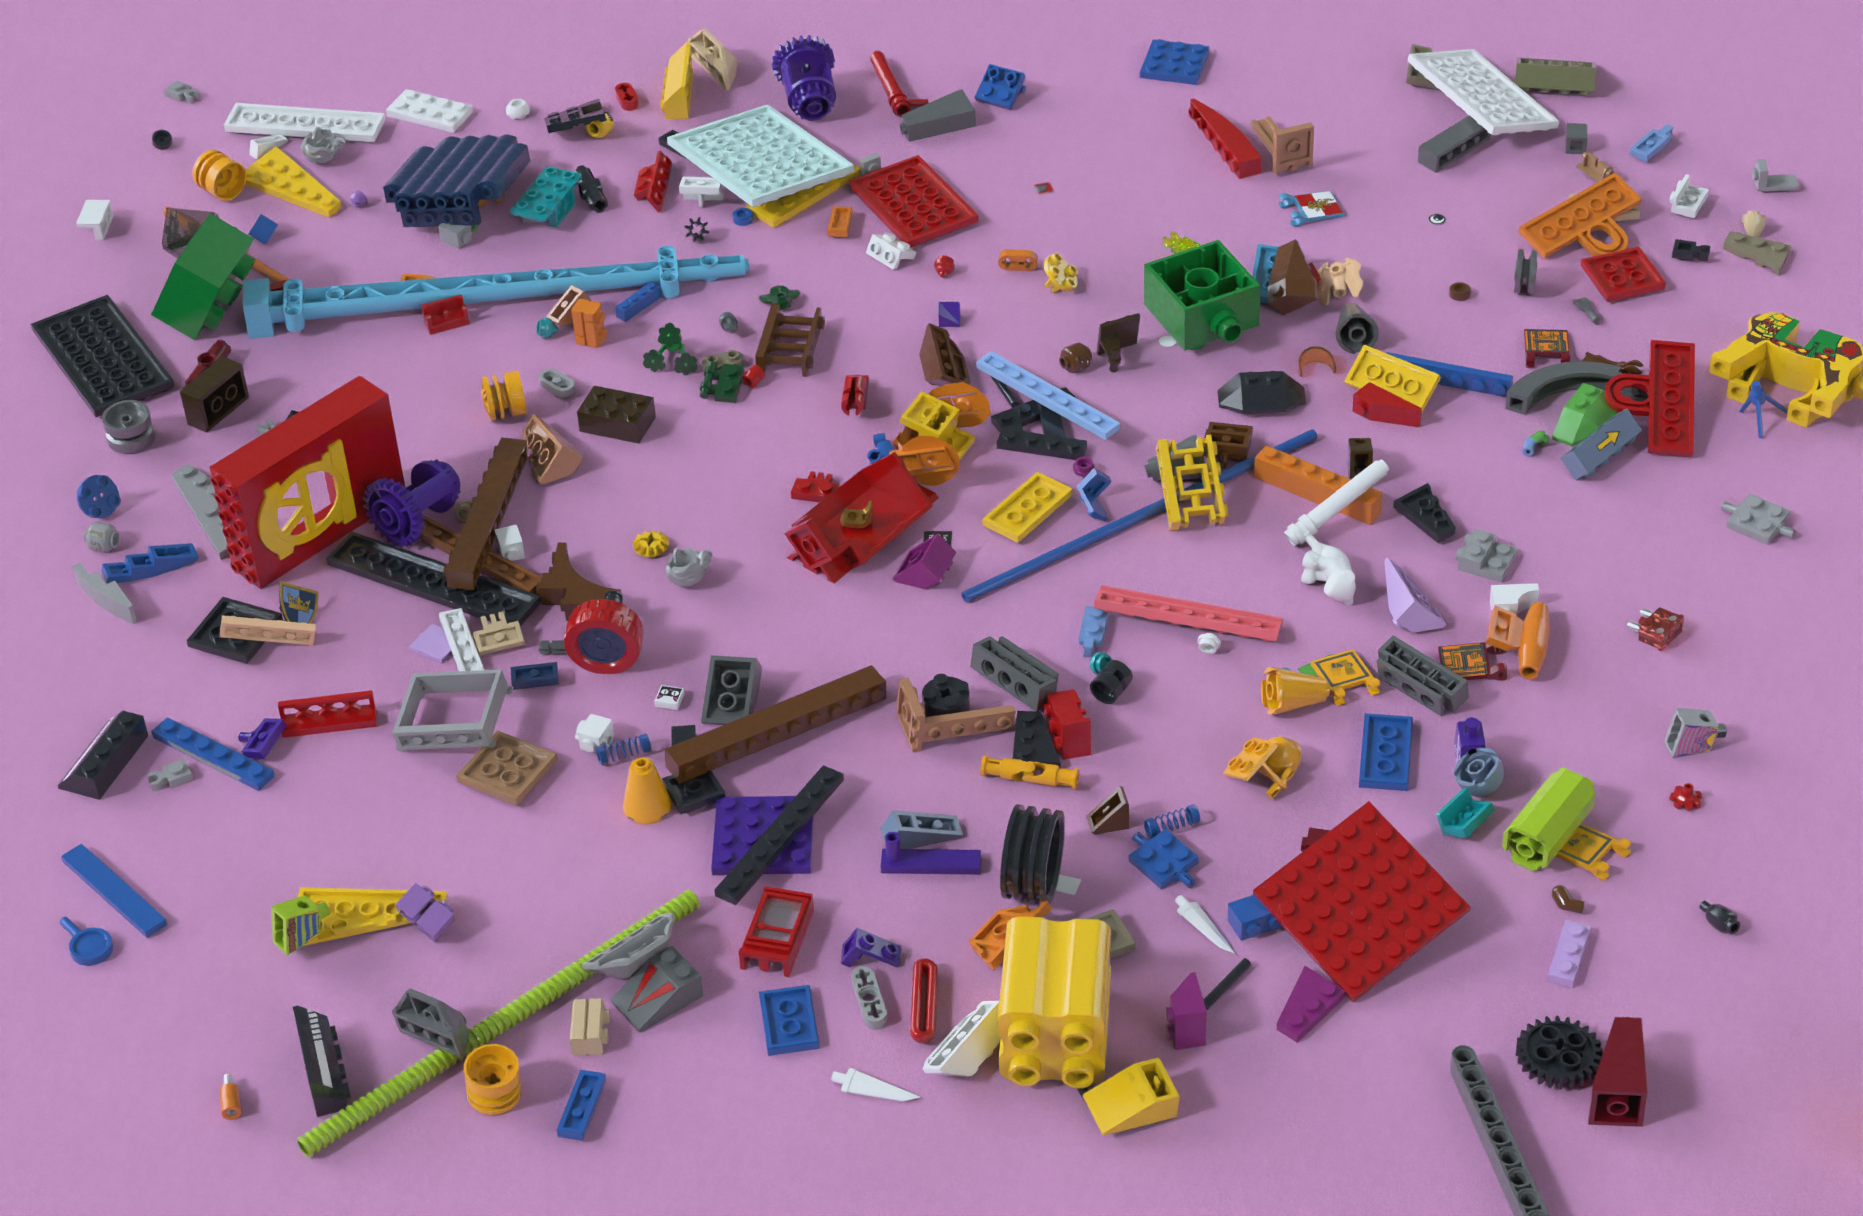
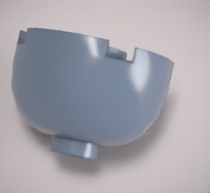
(1480, 772)

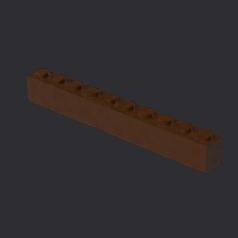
(486, 514)
(775, 724)

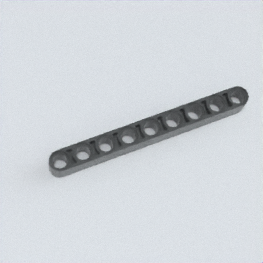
(1495, 1134)

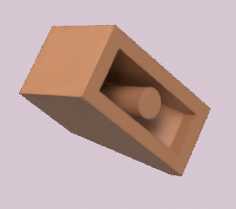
(561, 312)

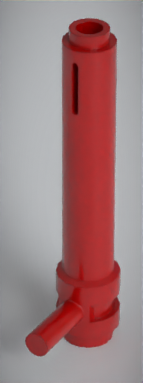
(896, 97)

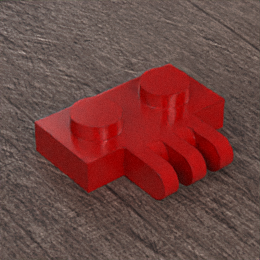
(813, 488)

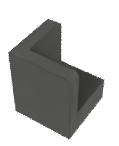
(1576, 138)

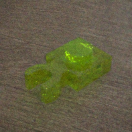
(1179, 244)

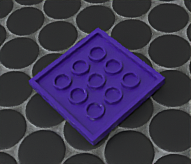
(743, 821)

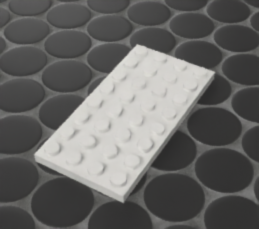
(1483, 91)

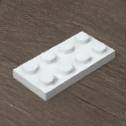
(429, 111)

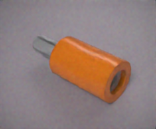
(230, 1099)

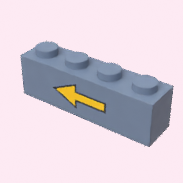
(1601, 444)

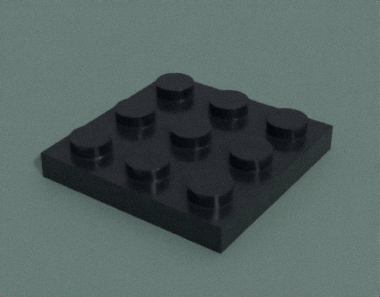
(207, 634)

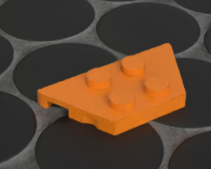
(990, 938)

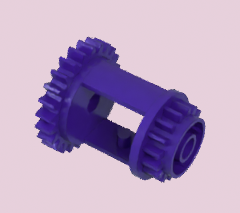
(806, 76)
(399, 509)

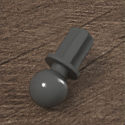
(728, 322)

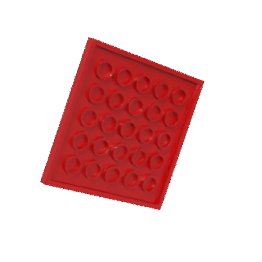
(1361, 901)

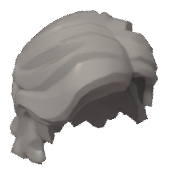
(321, 146)
(688, 566)

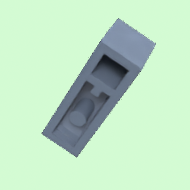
(921, 828)

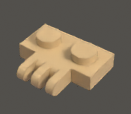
(497, 635)

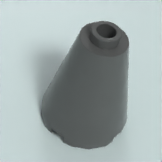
(1355, 329)
(1152, 467)

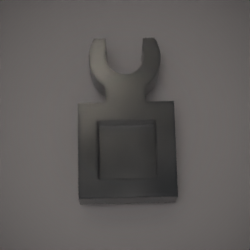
(1687, 250)

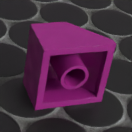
(926, 563)
(1187, 1015)

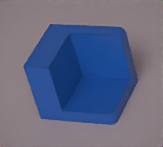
(263, 229)

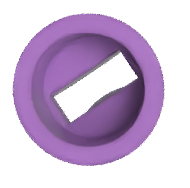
(358, 199)

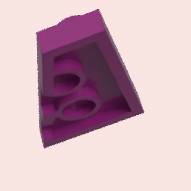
(1308, 1004)

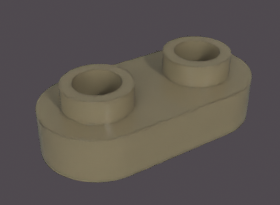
(731, 357)

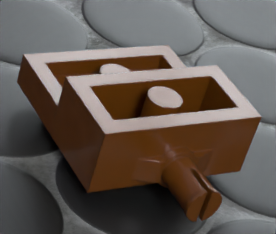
(1231, 441)

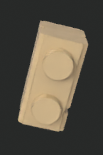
(588, 1027)

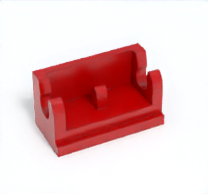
(445, 314)

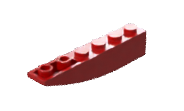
(1227, 140)

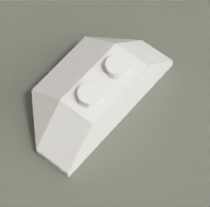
(967, 1043)

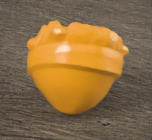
(1286, 755)

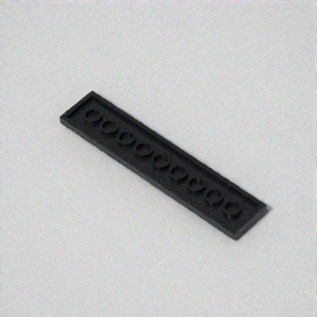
(425, 579)

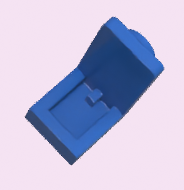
(1090, 489)

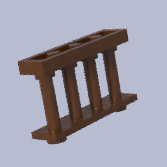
(772, 332)

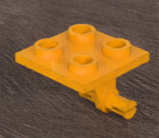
(1251, 759)

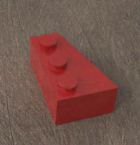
(1068, 724)

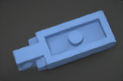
(1652, 143)
(1092, 629)

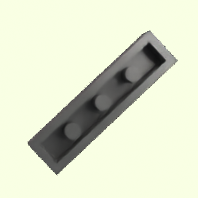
(1452, 144)

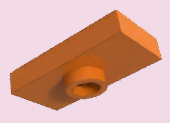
(840, 221)

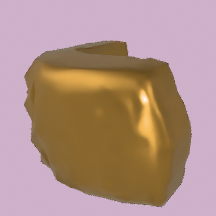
(857, 518)

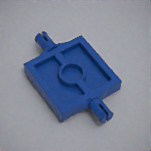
(1163, 859)

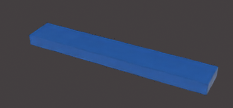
(114, 890)

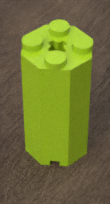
(1549, 819)

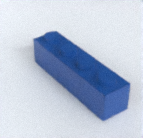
(638, 301)

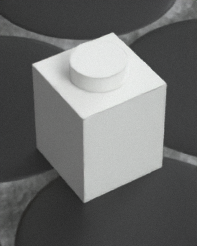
(510, 543)

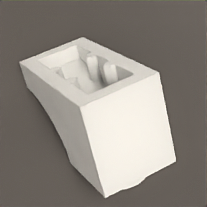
(1514, 596)

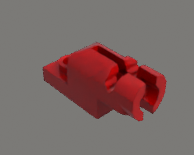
(855, 393)

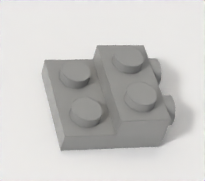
(1485, 556)

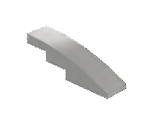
(107, 596)

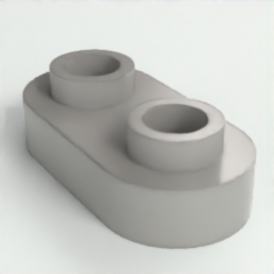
(557, 383)

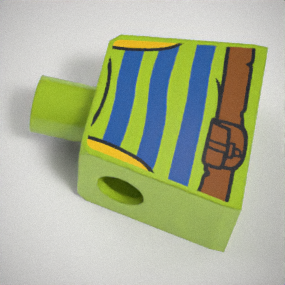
(296, 923)

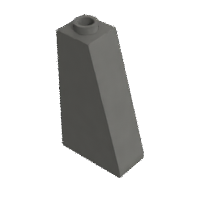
(939, 117)

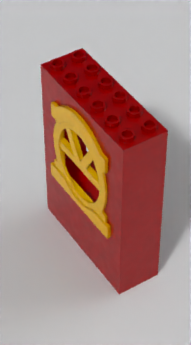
(342, 434)

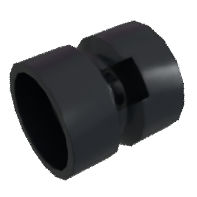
(1111, 682)

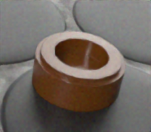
(1459, 291)

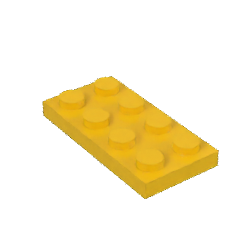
(1393, 375)
(1027, 507)

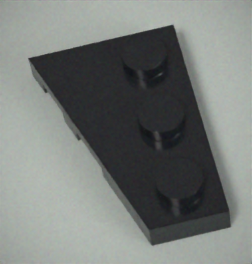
(1425, 512)
(1033, 739)

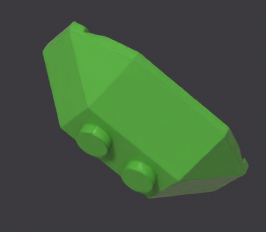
(1582, 415)

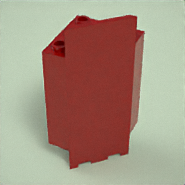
(835, 549)

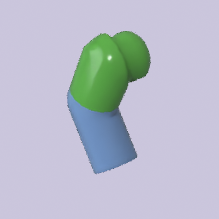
(1533, 440)

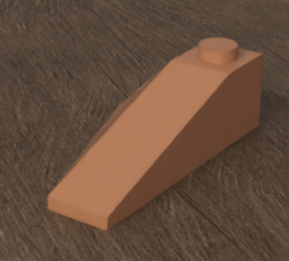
(549, 452)

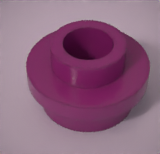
(1083, 466)

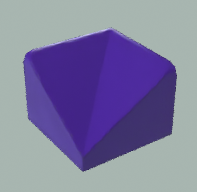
(949, 314)

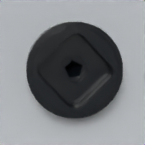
(161, 139)

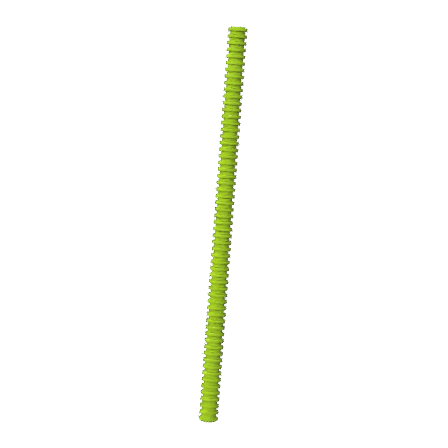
(478, 1035)

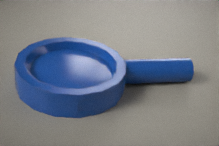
(88, 945)

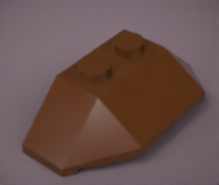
(942, 358)

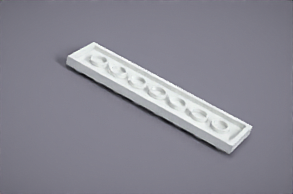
(301, 121)

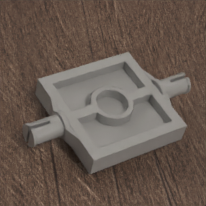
(1758, 519)

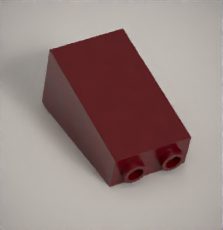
(1621, 1078)

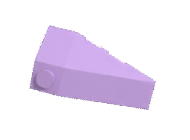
(1408, 603)

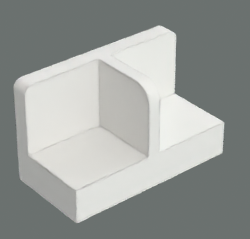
(701, 189)
(96, 216)

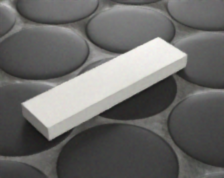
(460, 640)

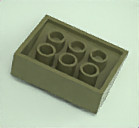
(1556, 75)

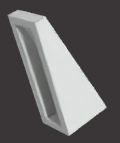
(261, 146)

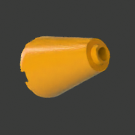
(1291, 690)
(645, 793)

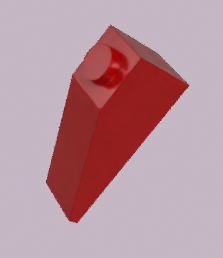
(1383, 406)

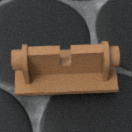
(1593, 168)

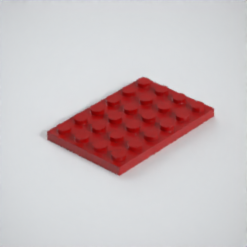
(913, 201)

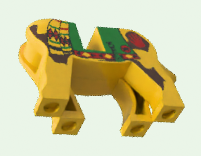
(1824, 369)

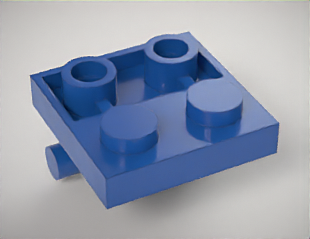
(1000, 87)

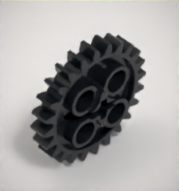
(1559, 1052)

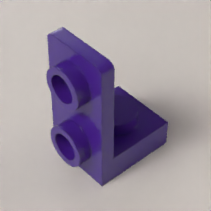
(863, 942)

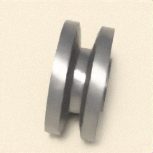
(1525, 271)

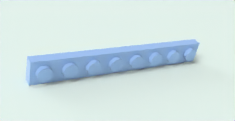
(1048, 395)

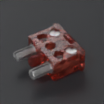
(1658, 627)

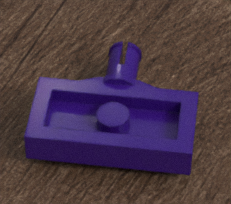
(262, 738)

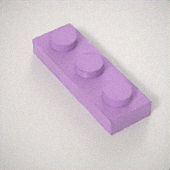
(1568, 953)

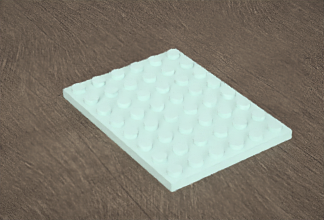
(760, 155)

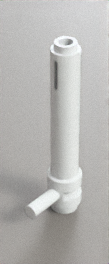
(1308, 524)

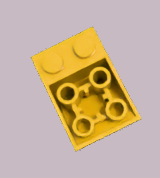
(1133, 1098)

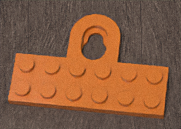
(1581, 215)

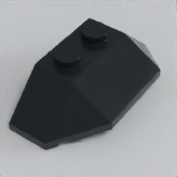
(1261, 393)

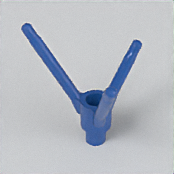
(1758, 397)

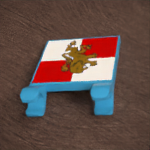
(1312, 207)

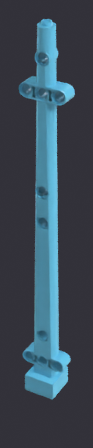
(296, 304)

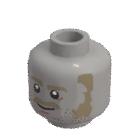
(101, 537)

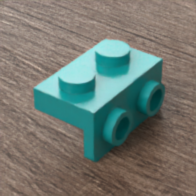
(1463, 814)

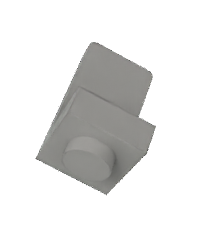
(1772, 182)

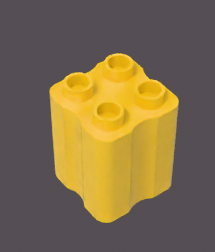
(1055, 1001)

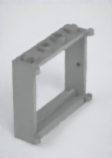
(450, 735)

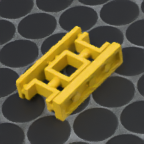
(1173, 484)

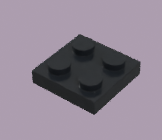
(694, 792)

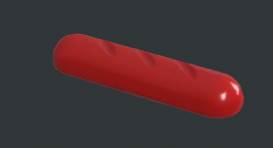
(924, 1000)

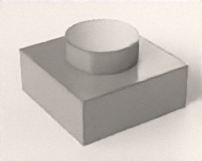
(870, 164)

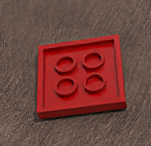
(1623, 274)

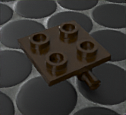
(1117, 335)

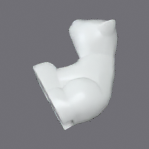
(1333, 567)

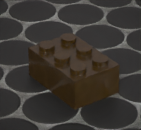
(214, 394)
(616, 414)

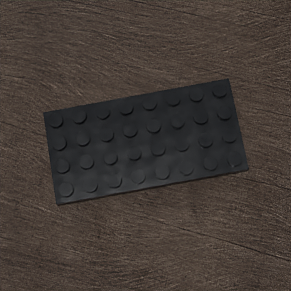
(102, 354)

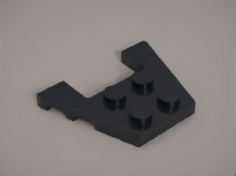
(574, 116)

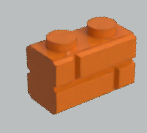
(588, 323)

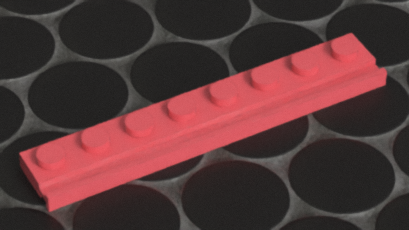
(1188, 613)

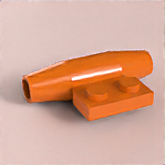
(1526, 636)

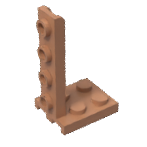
(1288, 146)
(923, 729)

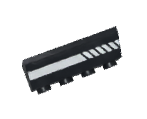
(106, 755)
(322, 1061)

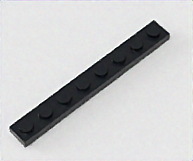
(779, 835)

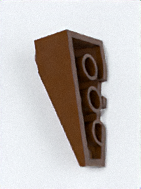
(1291, 280)

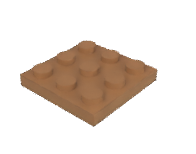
(507, 769)

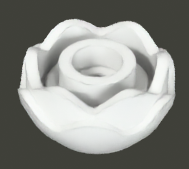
(517, 109)

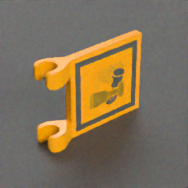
(1343, 672)
(1589, 846)

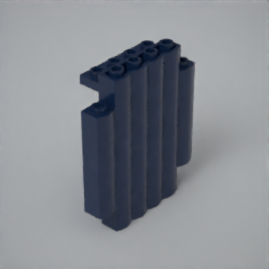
(453, 177)

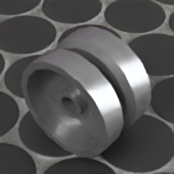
(128, 426)

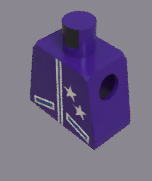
(1468, 736)

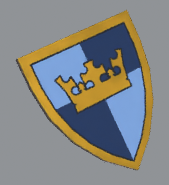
(297, 603)

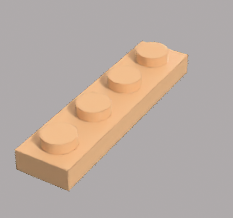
(267, 630)

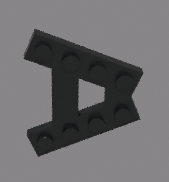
(1050, 443)

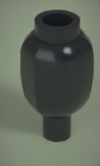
(1720, 917)

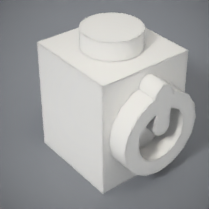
(594, 733)

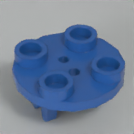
(93, 487)

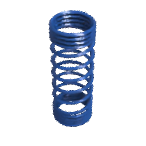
(602, 755)
(1192, 816)

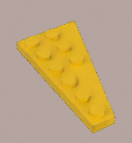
(286, 180)
(358, 910)

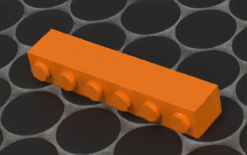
(1313, 483)

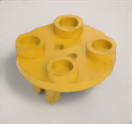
(1060, 273)

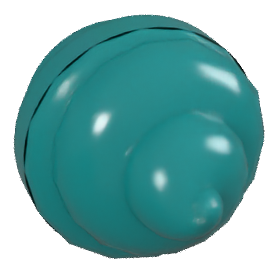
(546, 328)
(1098, 661)

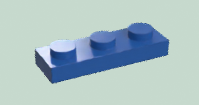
(581, 1105)

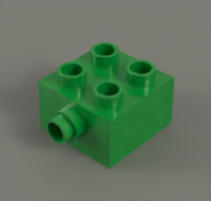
(205, 278)
(1202, 295)

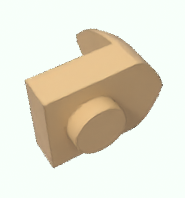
(1753, 223)

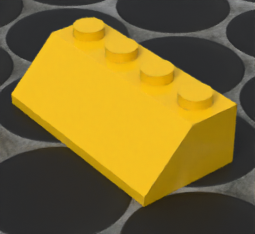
(678, 84)

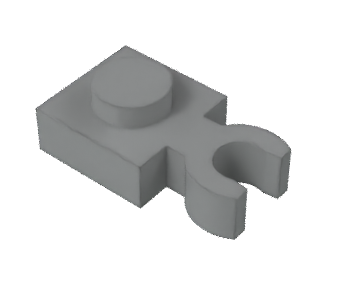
(180, 91)
(172, 774)

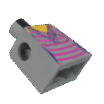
(1692, 732)

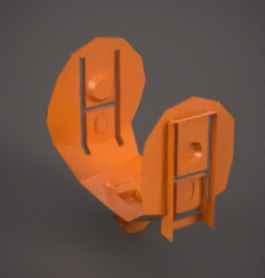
(936, 452)

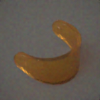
(1316, 354)

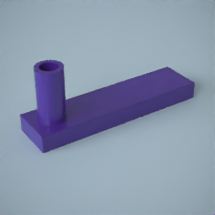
(927, 860)

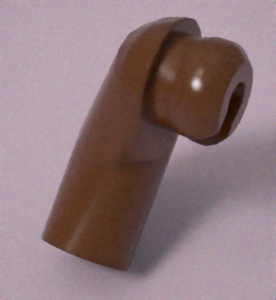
(1565, 902)

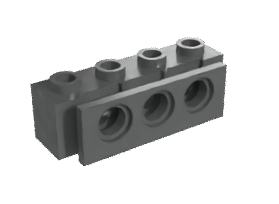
(1014, 671)
(1422, 674)

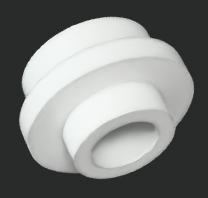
(1208, 643)

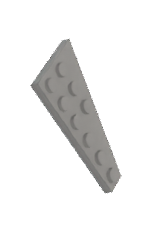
(200, 498)

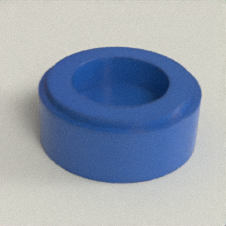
(743, 216)

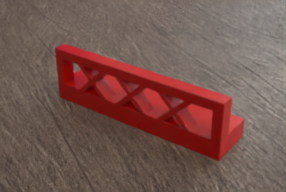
(328, 718)

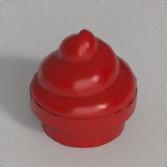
(944, 265)

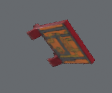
(1546, 344)
(1472, 661)

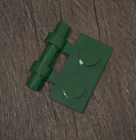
(728, 383)

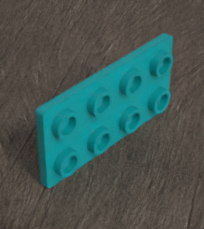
(548, 196)

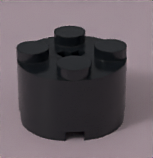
(945, 696)

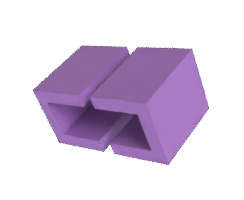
(421, 908)

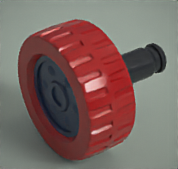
(604, 635)

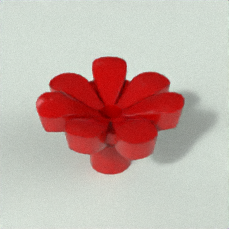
(1686, 797)

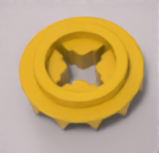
(658, 546)

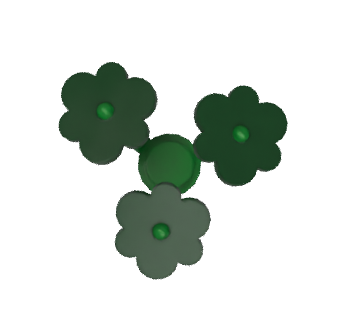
(671, 340)

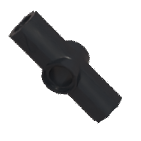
(591, 190)

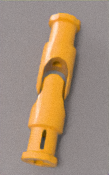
(1026, 771)

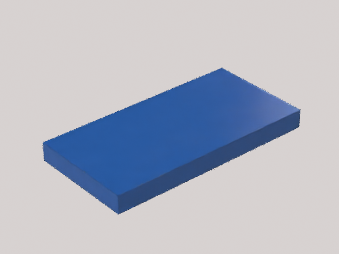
(1385, 752)

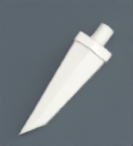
(1195, 915)
(863, 1084)

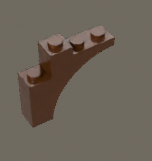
(565, 586)

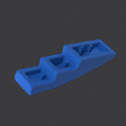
(155, 562)

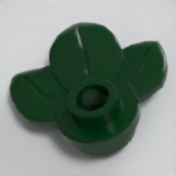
(780, 295)

